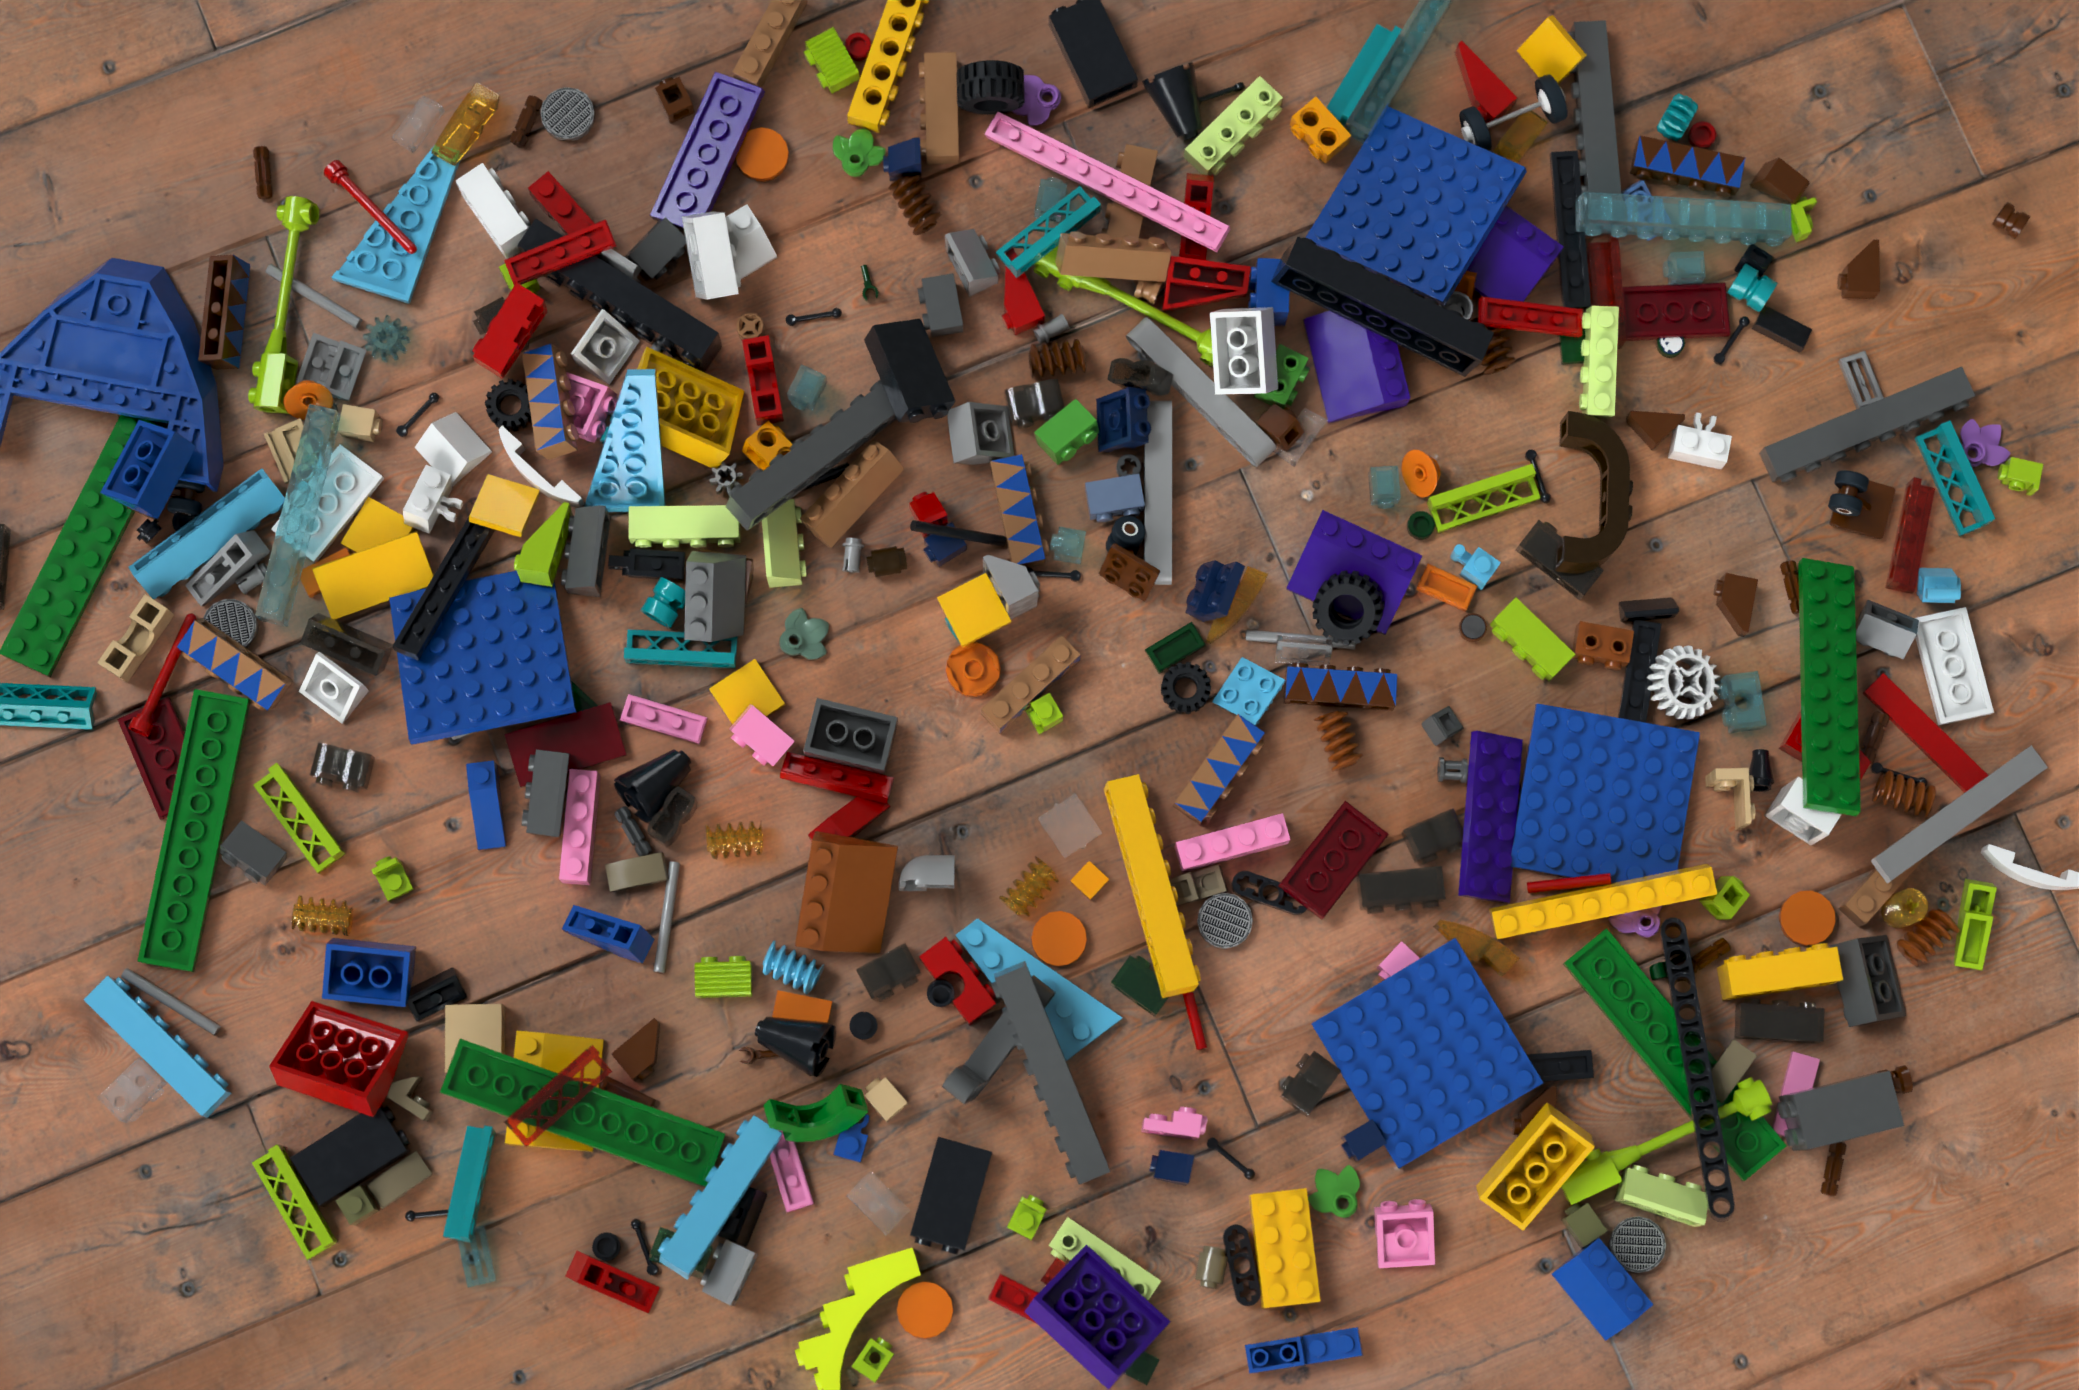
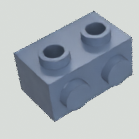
(1114, 497)

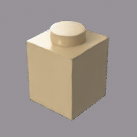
(359, 423)
(885, 1098)

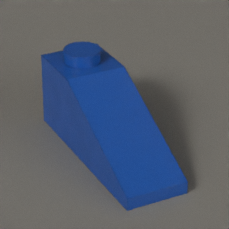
(486, 804)
(609, 933)

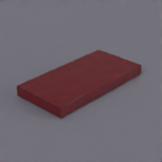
(1676, 311)
(587, 735)
(157, 754)
(1333, 860)

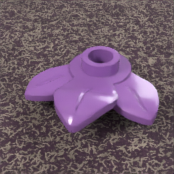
(1034, 105)
(1984, 443)
(1631, 922)

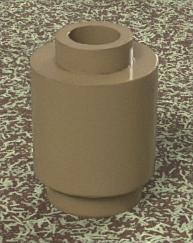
(1211, 1267)

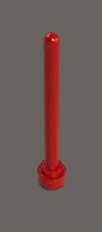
(337, 173)
(142, 722)

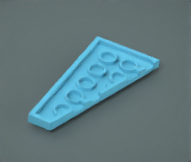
(379, 260)
(631, 456)
(1072, 1012)

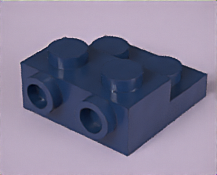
(1123, 419)
(1214, 590)

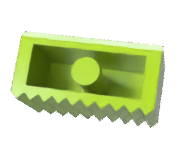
(832, 61)
(723, 979)

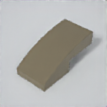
(636, 872)
(1199, 885)
(1730, 1068)
(399, 1180)

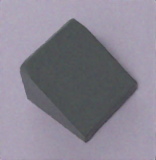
(1442, 725)

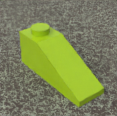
(544, 549)

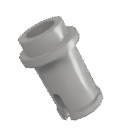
(1050, 329)
(852, 555)
(252, 578)

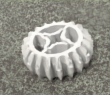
(1698, 682)

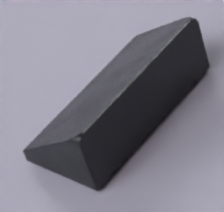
(1782, 329)
(1648, 609)
(435, 993)
(744, 1217)

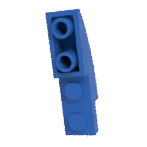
(1304, 1350)

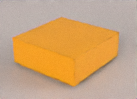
(1089, 880)

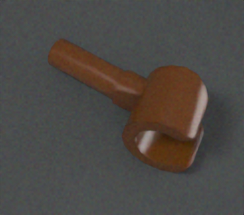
(756, 1054)

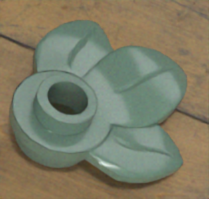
(808, 634)

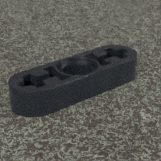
(1260, 899)
(1252, 1270)

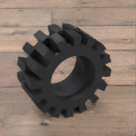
(494, 401)
(1185, 704)

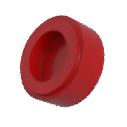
(858, 46)
(1702, 135)

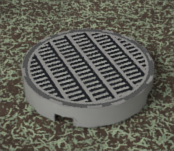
(567, 114)
(234, 620)
(1224, 921)
(1637, 1244)

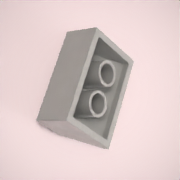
(1013, 584)

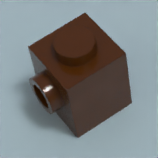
(1280, 426)

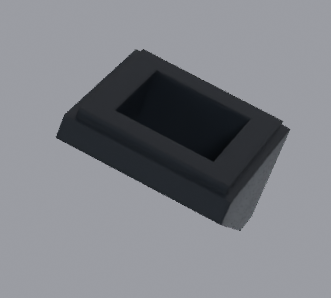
(1755, 258)

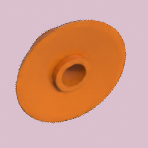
(304, 393)
(1420, 473)

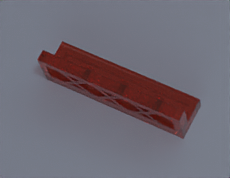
(1606, 279)
(1910, 536)
(553, 1086)

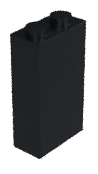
(1092, 51)
(909, 370)
(351, 1155)
(950, 1195)

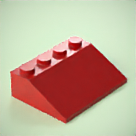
(340, 1058)

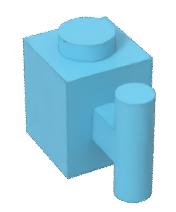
(1477, 567)
(1938, 585)

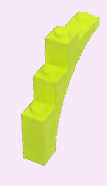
(870, 1282)

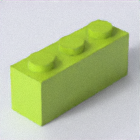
(1531, 640)

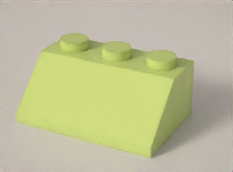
(783, 546)
(1662, 1196)

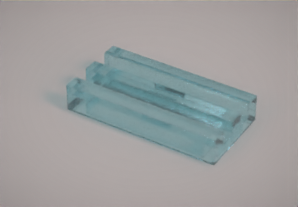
(487, 1255)

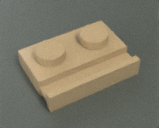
(284, 446)

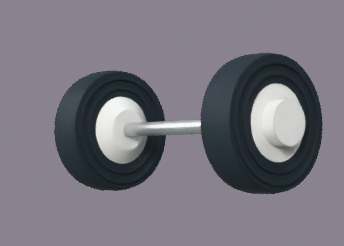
(1549, 96)

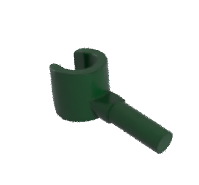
(867, 282)
(1658, 969)

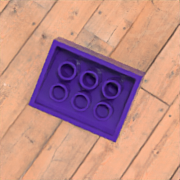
(1513, 258)
(1354, 368)
(1343, 546)
(1097, 1316)

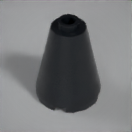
(1177, 99)
(651, 783)
(798, 1041)

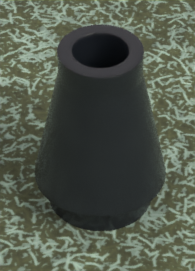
(1761, 770)

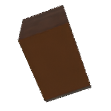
(1780, 181)
(1653, 426)

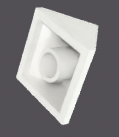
(604, 347)
(452, 447)
(332, 688)

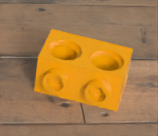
(1326, 126)
(761, 454)

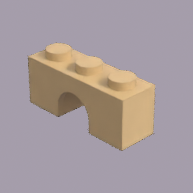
(146, 626)

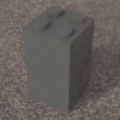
(1840, 1111)

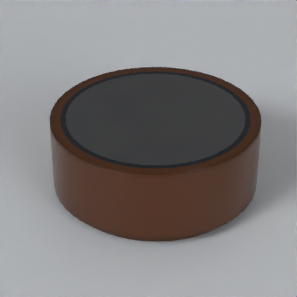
(1472, 627)

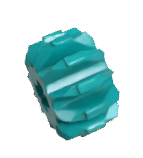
(1677, 117)

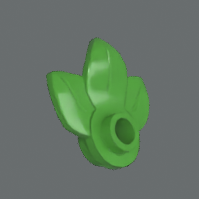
(859, 149)
(1333, 1188)

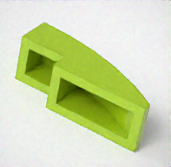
(1974, 924)

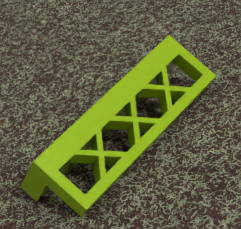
(1481, 488)
(304, 809)
(301, 1195)

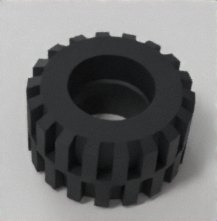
(990, 87)
(1341, 628)

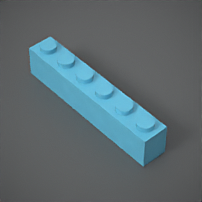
(207, 534)
(157, 1046)
(720, 1196)

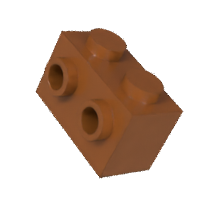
(1602, 645)

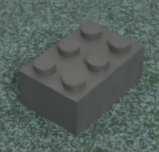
(850, 736)

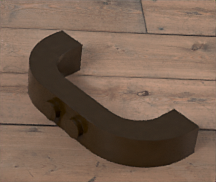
(1608, 451)

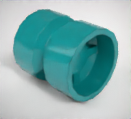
(1752, 287)
(665, 602)

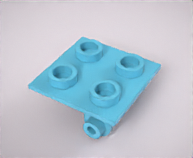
(1249, 691)

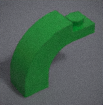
(818, 1120)

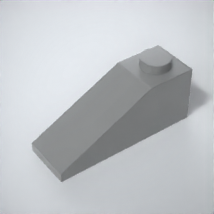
(227, 565)

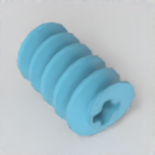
(791, 968)

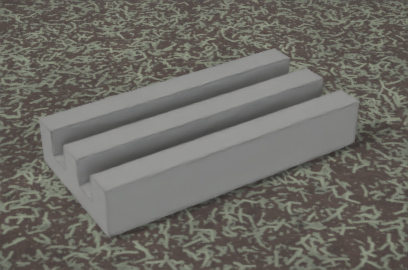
(1843, 362)

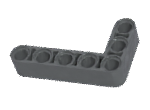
(971, 1078)

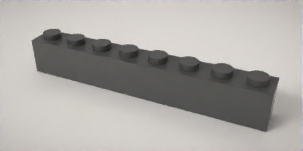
(1595, 110)
(1867, 424)
(811, 457)
(1051, 1072)

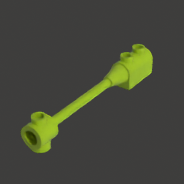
(1102, 286)
(276, 369)
(1602, 1169)

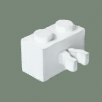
(1700, 445)
(430, 499)

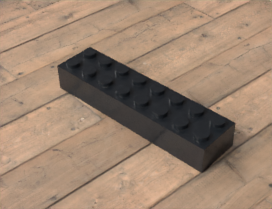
(631, 304)
(1382, 306)

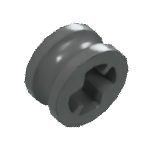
(1128, 457)

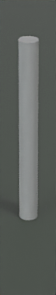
(317, 298)
(1267, 636)
(666, 918)
(170, 1001)

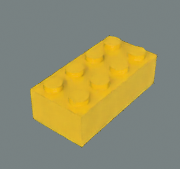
(1779, 973)
(1535, 1166)
(1284, 1248)

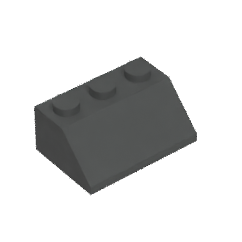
(586, 551)
(714, 596)
(546, 792)
(1869, 981)

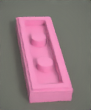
(663, 719)
(1798, 1077)
(790, 1175)

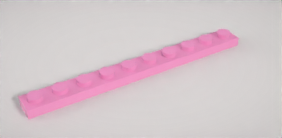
(1107, 181)

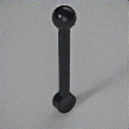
(1237, 87)
(791, 319)
(1720, 357)
(402, 430)
(1530, 456)
(1074, 575)
(1876, 768)
(1249, 1173)
(411, 1215)
(636, 1224)

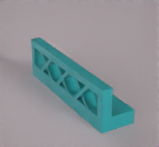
(1362, 72)
(1034, 252)
(1963, 473)
(678, 656)
(43, 712)
(469, 1183)

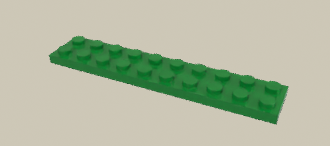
(72, 565)
(1829, 687)
(194, 830)
(1650, 1029)
(597, 1120)

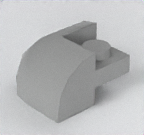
(928, 872)

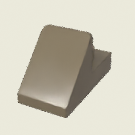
(401, 1094)

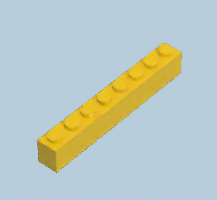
(1151, 886)
(1603, 901)

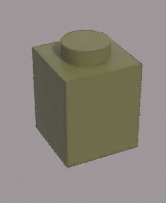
(357, 1205)
(1583, 1224)

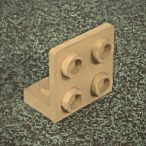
(1723, 780)

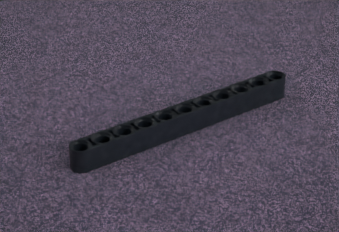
(1697, 1082)

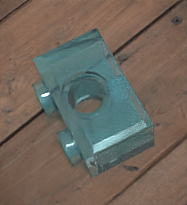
(1746, 686)

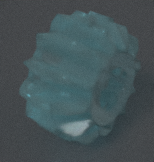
(393, 344)

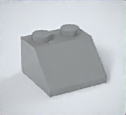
(971, 261)
(979, 433)
(729, 1272)

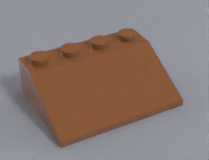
(846, 894)

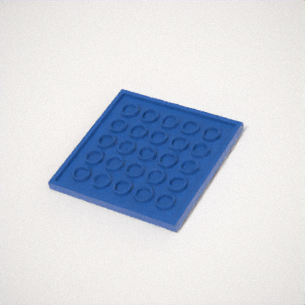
(1416, 205)
(488, 663)
(1602, 795)
(1427, 1052)

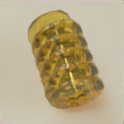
(735, 840)
(1029, 888)
(1914, 904)
(322, 916)

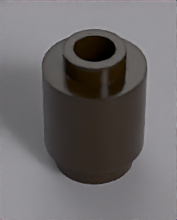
(886, 561)

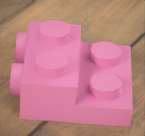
(591, 406)
(1183, 1124)
(1404, 1234)

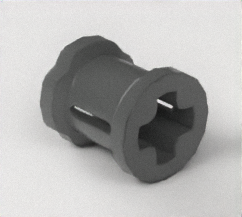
(1461, 766)

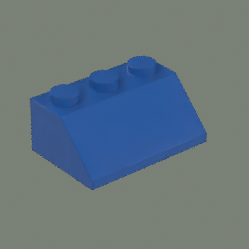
(148, 468)
(368, 972)
(1602, 1289)

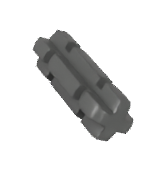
(633, 831)

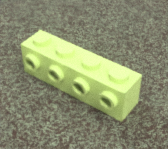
(1233, 127)
(1599, 361)
(682, 526)
(1073, 1237)

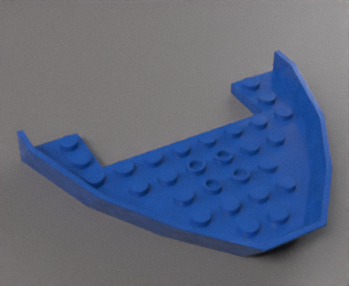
(123, 349)

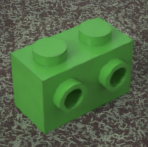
(1290, 370)
(1067, 432)

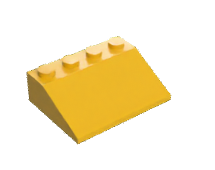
(694, 409)
(554, 1054)

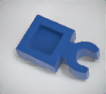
(852, 1142)

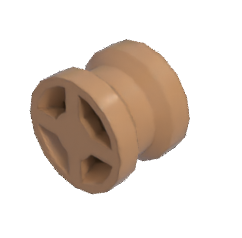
(1148, 290)
(747, 323)

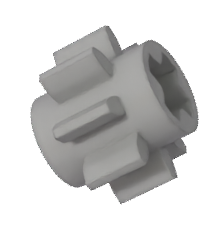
(724, 471)

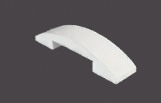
(560, 493)
(2003, 861)

